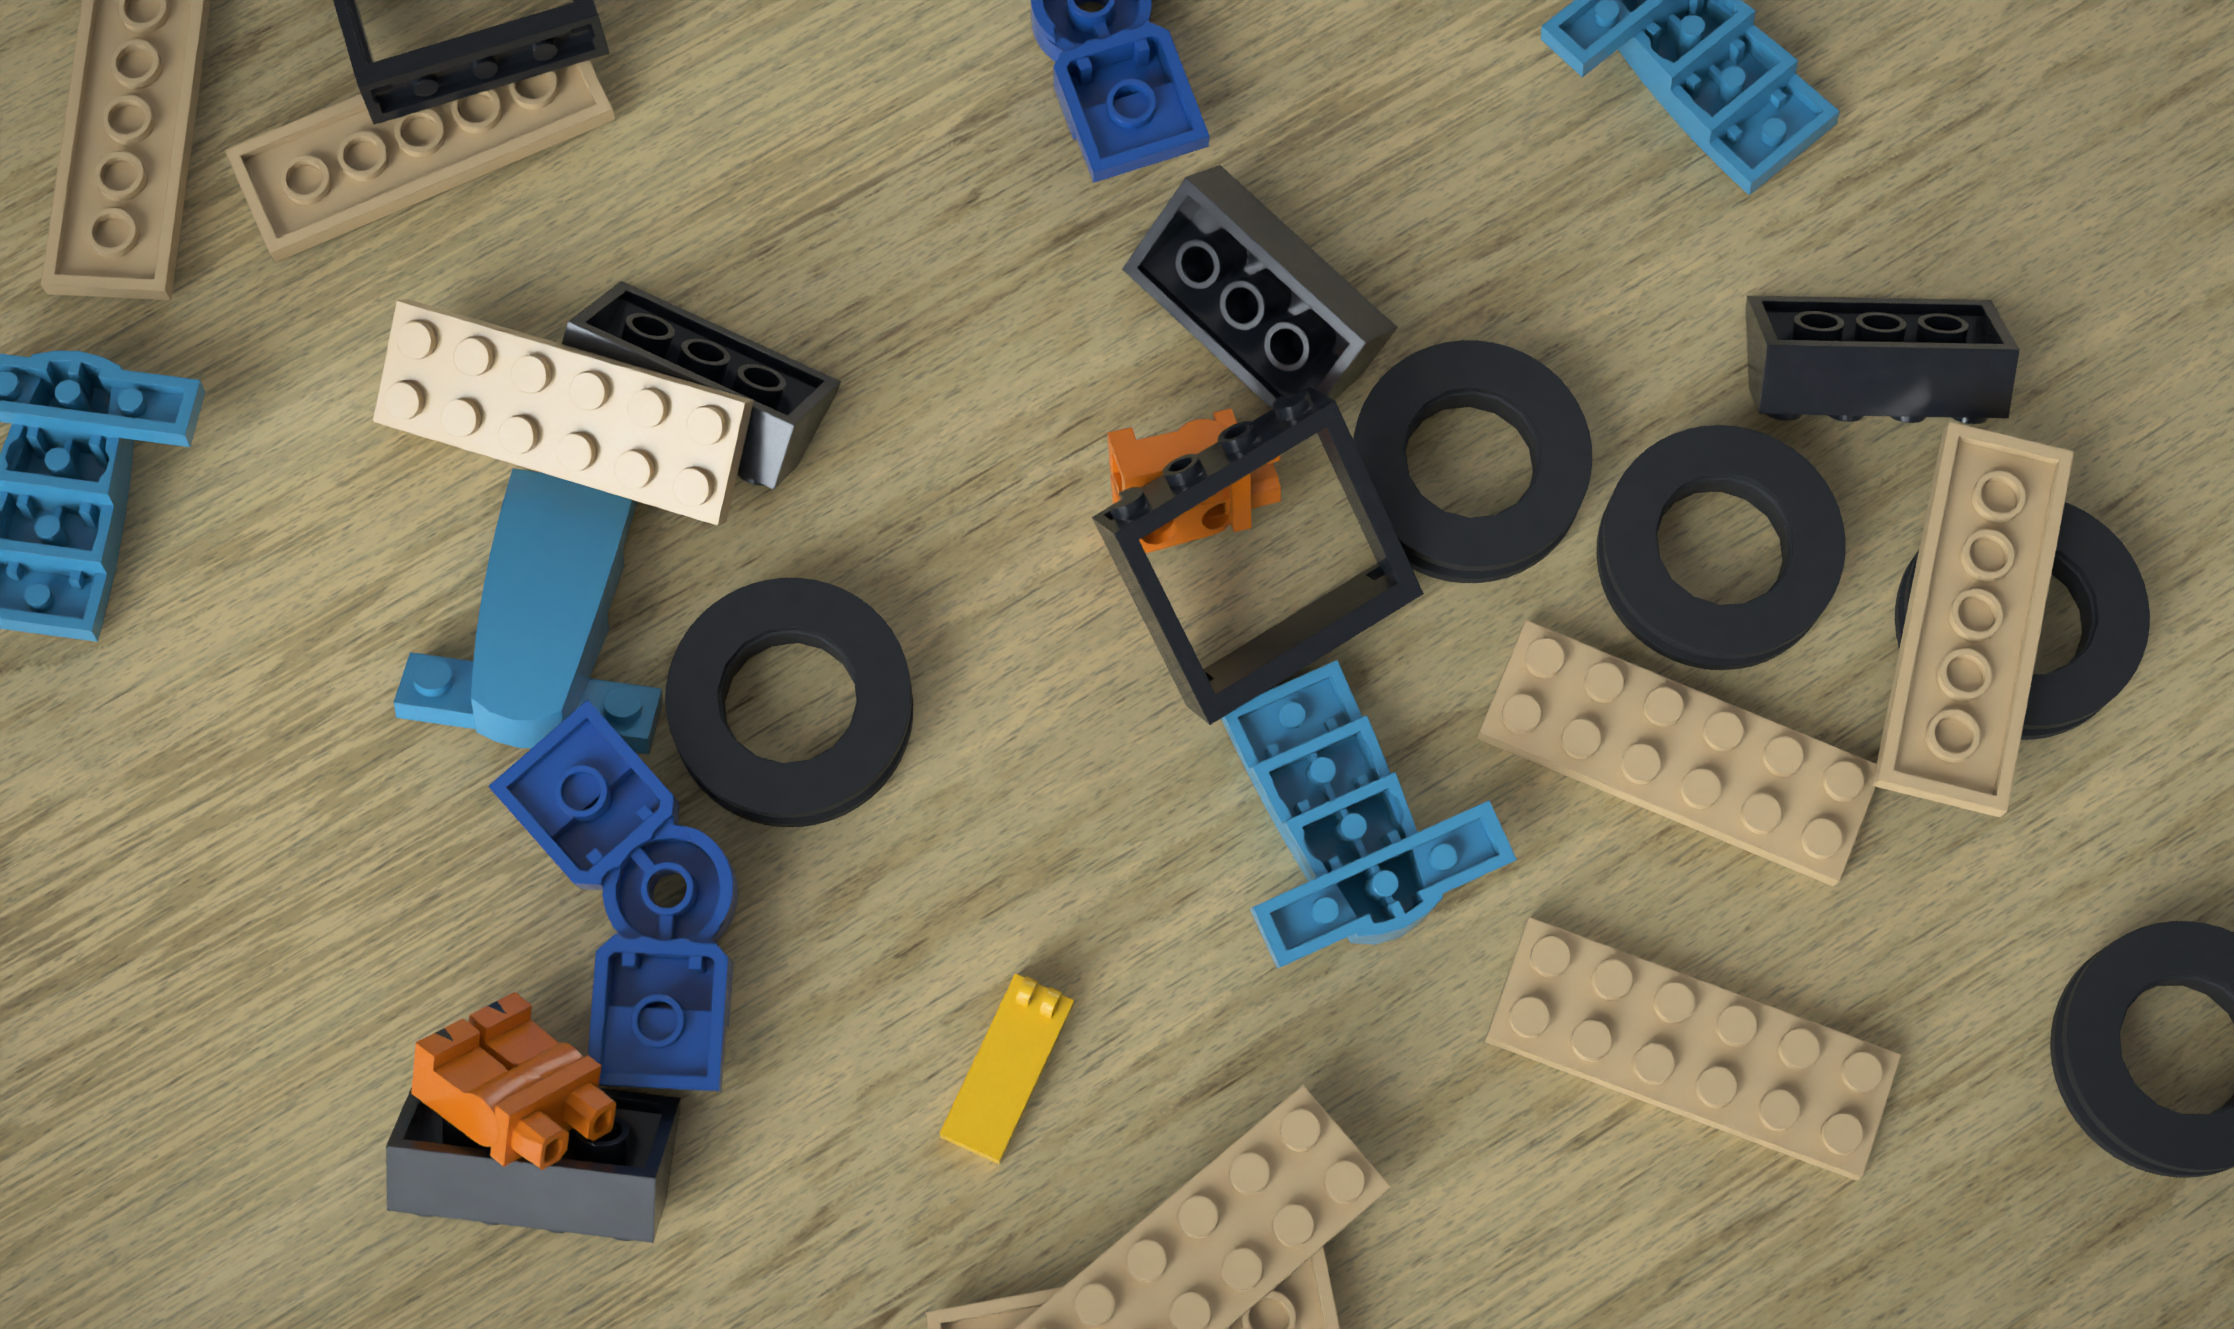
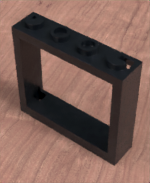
(470, 61)
(1303, 635)

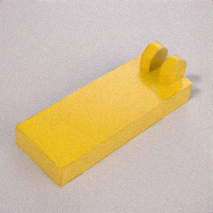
(1007, 1068)

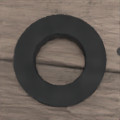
(1524, 396)
(1743, 466)
(776, 615)
(2112, 619)
(2089, 1050)

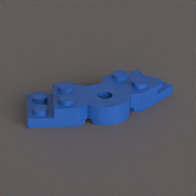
(1118, 84)
(615, 829)

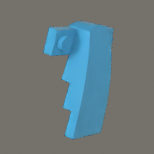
(1708, 71)
(70, 480)
(539, 624)
(1348, 822)

